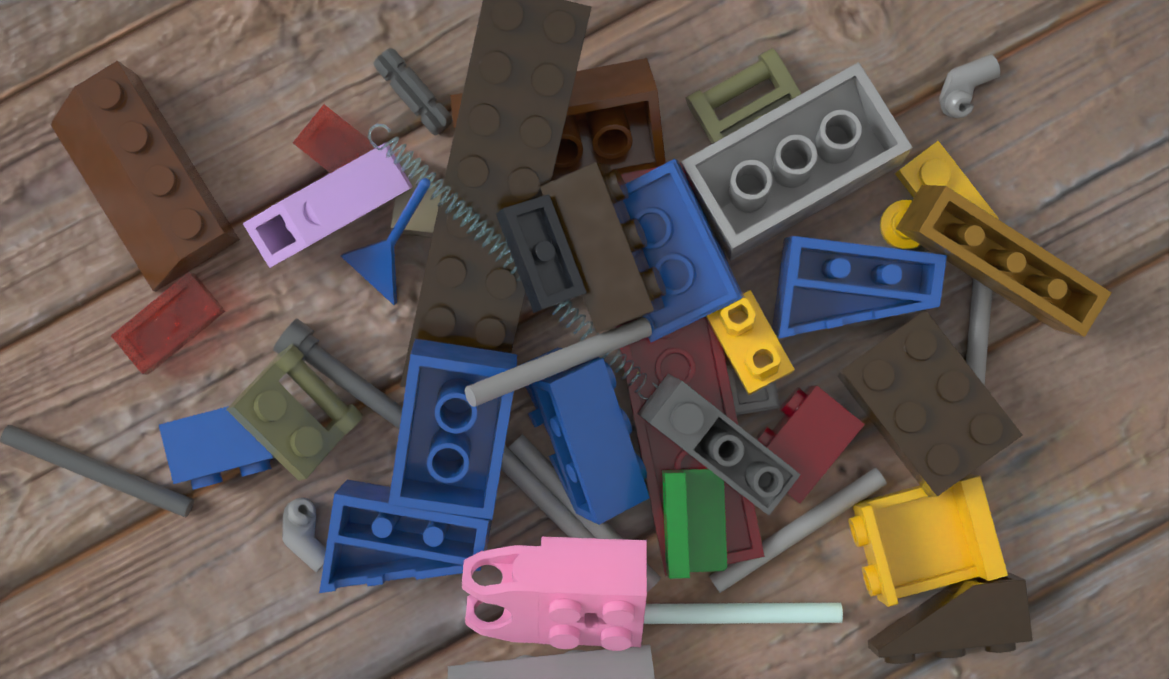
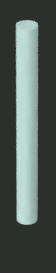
(743, 613)

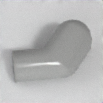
(299, 532)

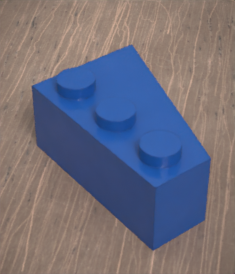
(848, 283)
(589, 439)
(388, 542)

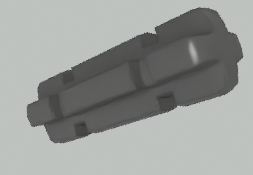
(413, 91)

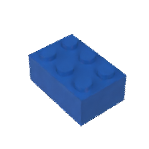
(445, 447)

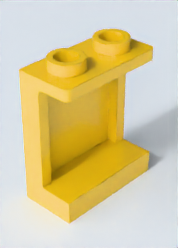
(926, 541)

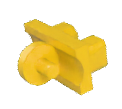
(750, 343)

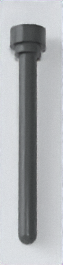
(303, 339)

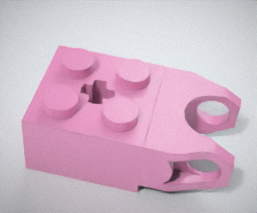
(564, 592)

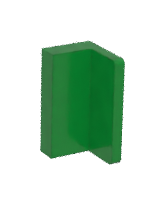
(694, 522)

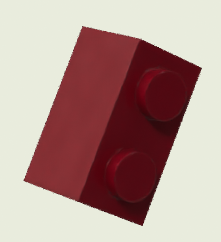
(810, 436)

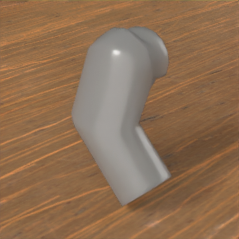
(961, 82)

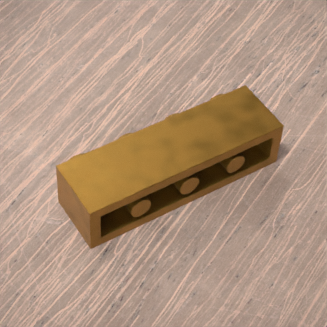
(1003, 259)

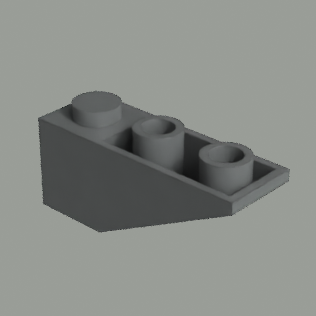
(718, 443)

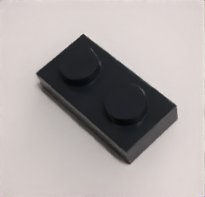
(541, 253)

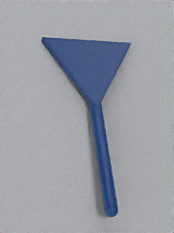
(377, 260)

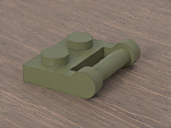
(768, 67)
(284, 423)

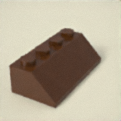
(608, 120)
(141, 175)

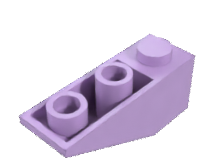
(327, 205)

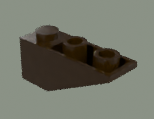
(958, 618)

